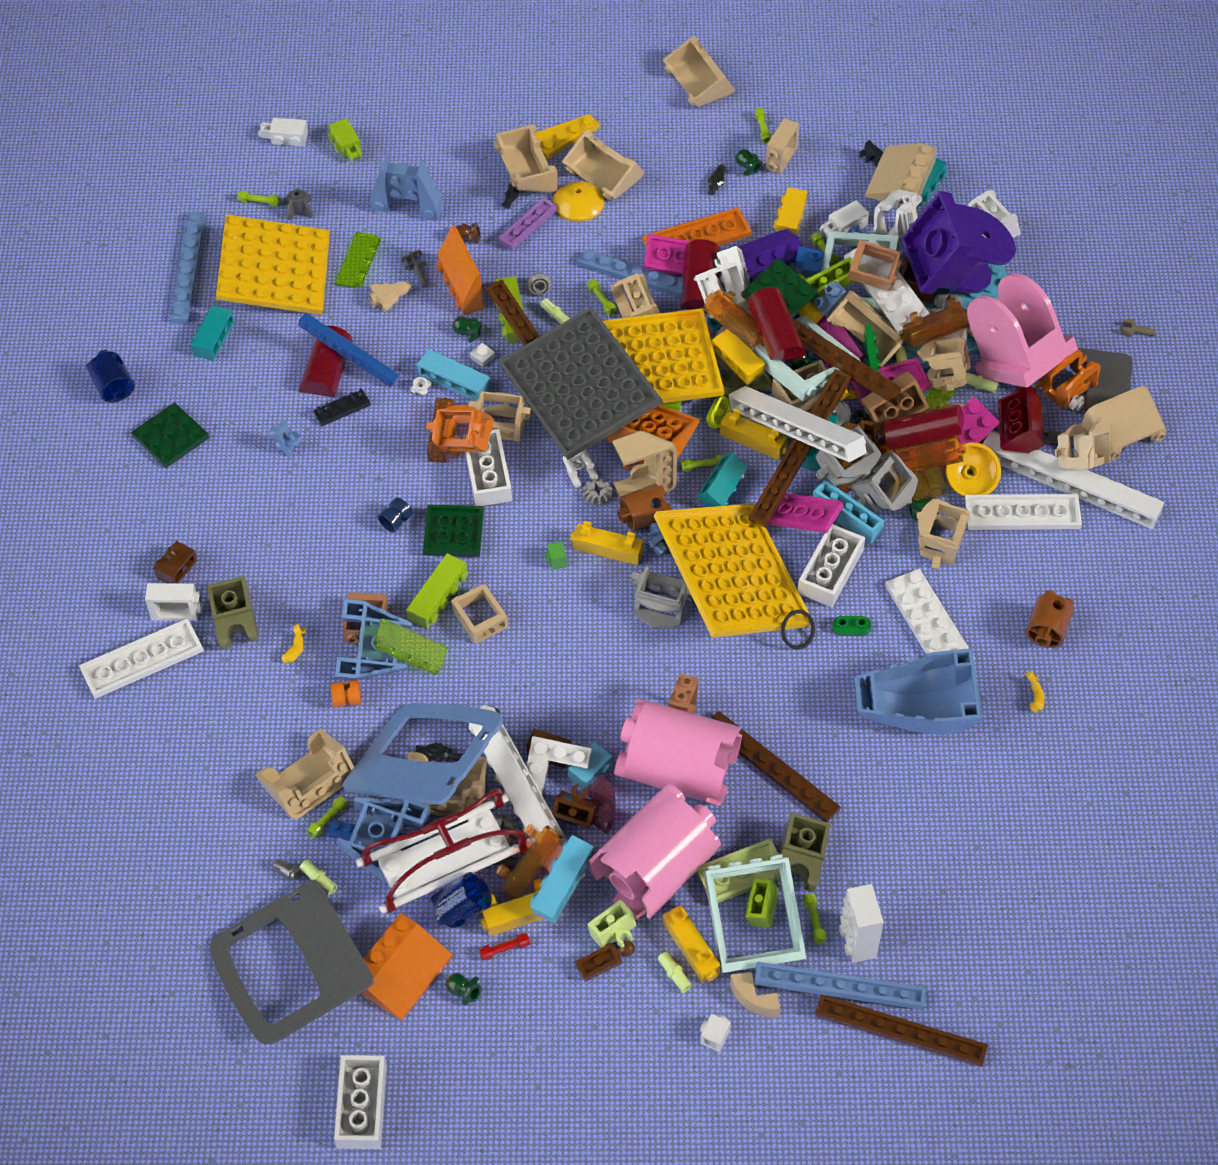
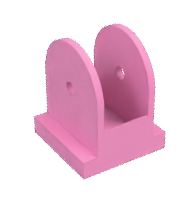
(1025, 340)

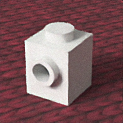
(715, 1032)

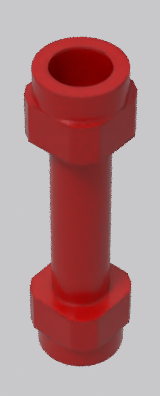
(487, 952)

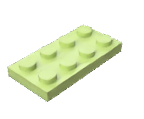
(736, 885)

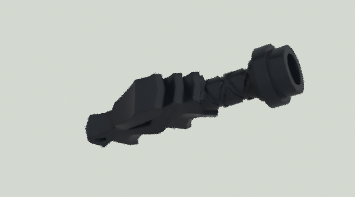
(510, 195)
(438, 752)

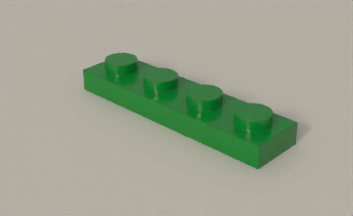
(871, 349)

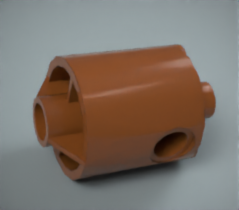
(637, 508)
(1050, 619)

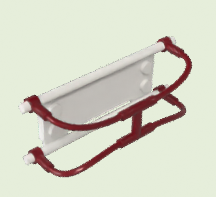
(444, 856)

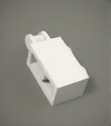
(285, 131)
(846, 218)

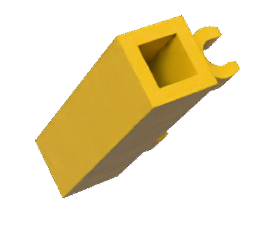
(753, 435)
(607, 543)
(510, 914)
(691, 944)

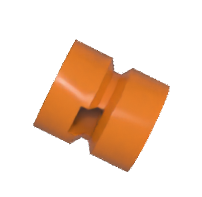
(346, 693)

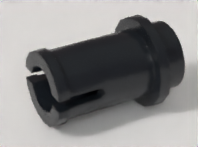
(860, 415)

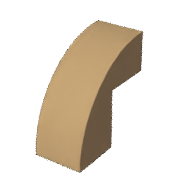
(744, 991)

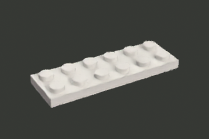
(900, 298)
(1023, 512)
(924, 613)
(141, 658)

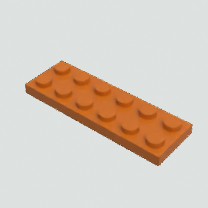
(719, 228)

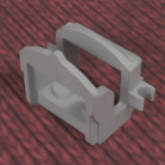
(832, 469)
(888, 496)
(661, 583)

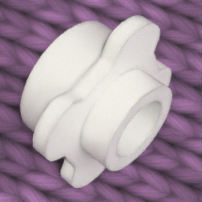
(417, 383)
(1076, 403)

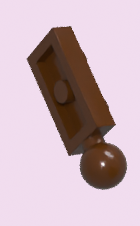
(603, 960)

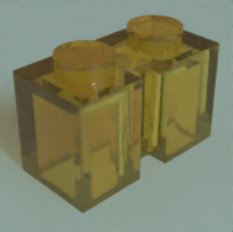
(929, 484)

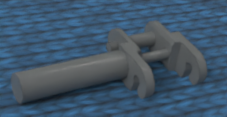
(416, 266)

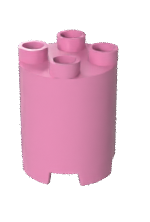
(678, 750)
(656, 851)

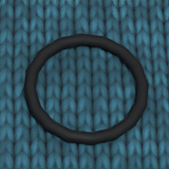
(812, 629)

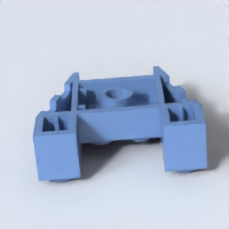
(407, 183)
(369, 660)
(382, 821)

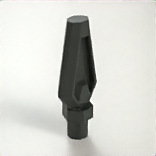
(716, 179)

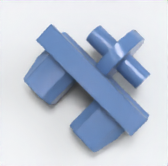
(831, 298)
(285, 438)
(657, 543)

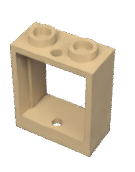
(782, 146)
(486, 628)

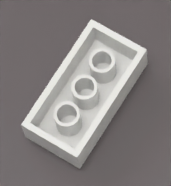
(489, 473)
(831, 565)
(861, 923)
(360, 1102)

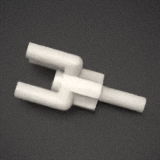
(578, 462)

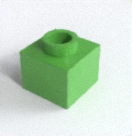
(556, 555)

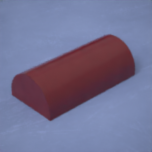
(698, 258)
(775, 324)
(324, 368)
(924, 427)

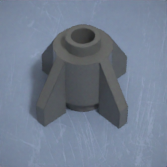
(298, 203)

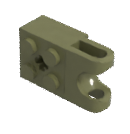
(232, 610)
(805, 846)

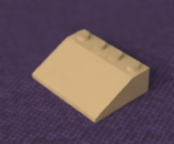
(902, 168)

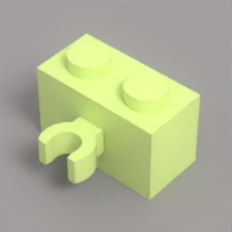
(612, 925)

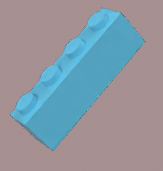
(453, 375)
(853, 514)
(562, 879)

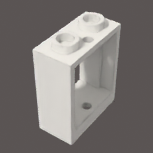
(178, 600)

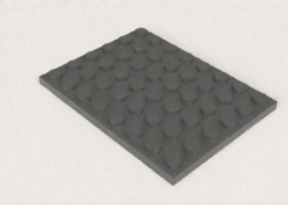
(580, 382)

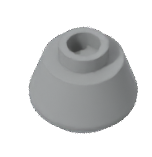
(539, 284)

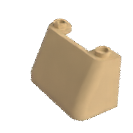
(697, 73)
(526, 160)
(602, 166)
(1130, 418)
(310, 778)
(466, 793)

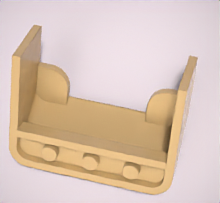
(855, 313)
(658, 465)

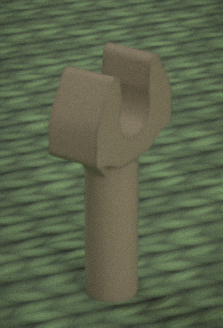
(1133, 328)

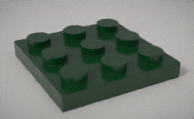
(793, 287)
(170, 435)
(453, 530)

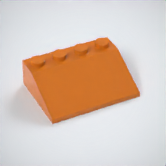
(460, 273)
(664, 424)
(403, 966)

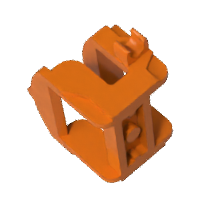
(1073, 386)
(478, 422)

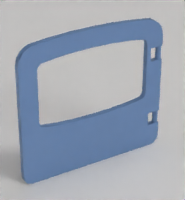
(420, 780)

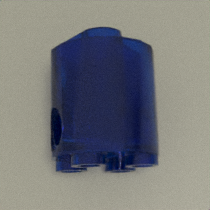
(110, 376)
(461, 900)

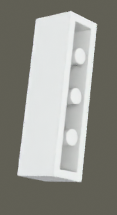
(736, 256)

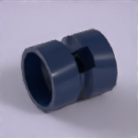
(392, 517)

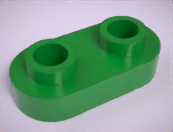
(851, 626)

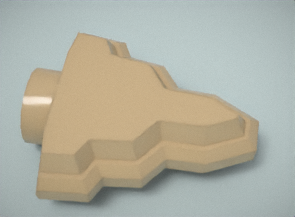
(387, 294)

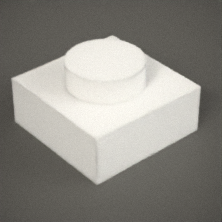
(482, 355)

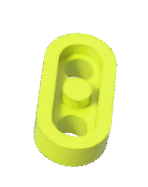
(718, 411)

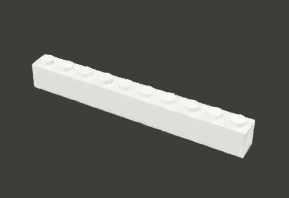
(798, 424)
(1088, 485)
(518, 784)

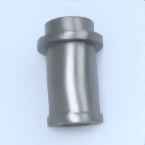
(286, 869)

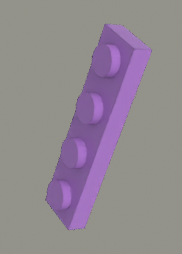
(527, 224)

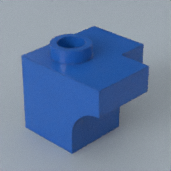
(809, 260)

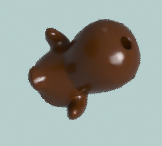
(469, 232)

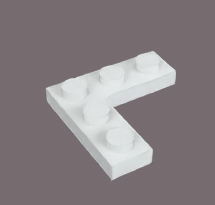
(547, 750)

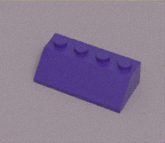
(765, 250)

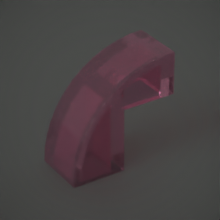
(603, 792)

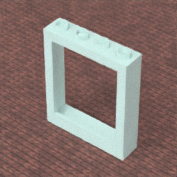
(845, 238)
(798, 386)
(773, 957)

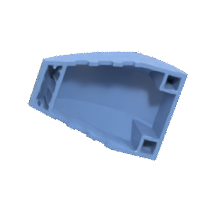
(924, 694)

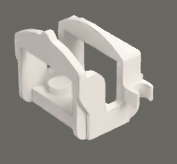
(989, 203)
(905, 213)
(709, 282)

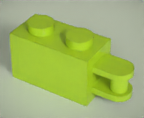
(345, 139)

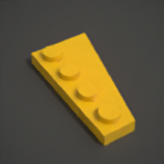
(565, 134)

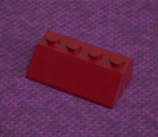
(1021, 421)

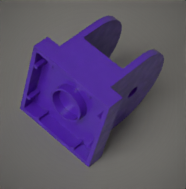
(949, 246)

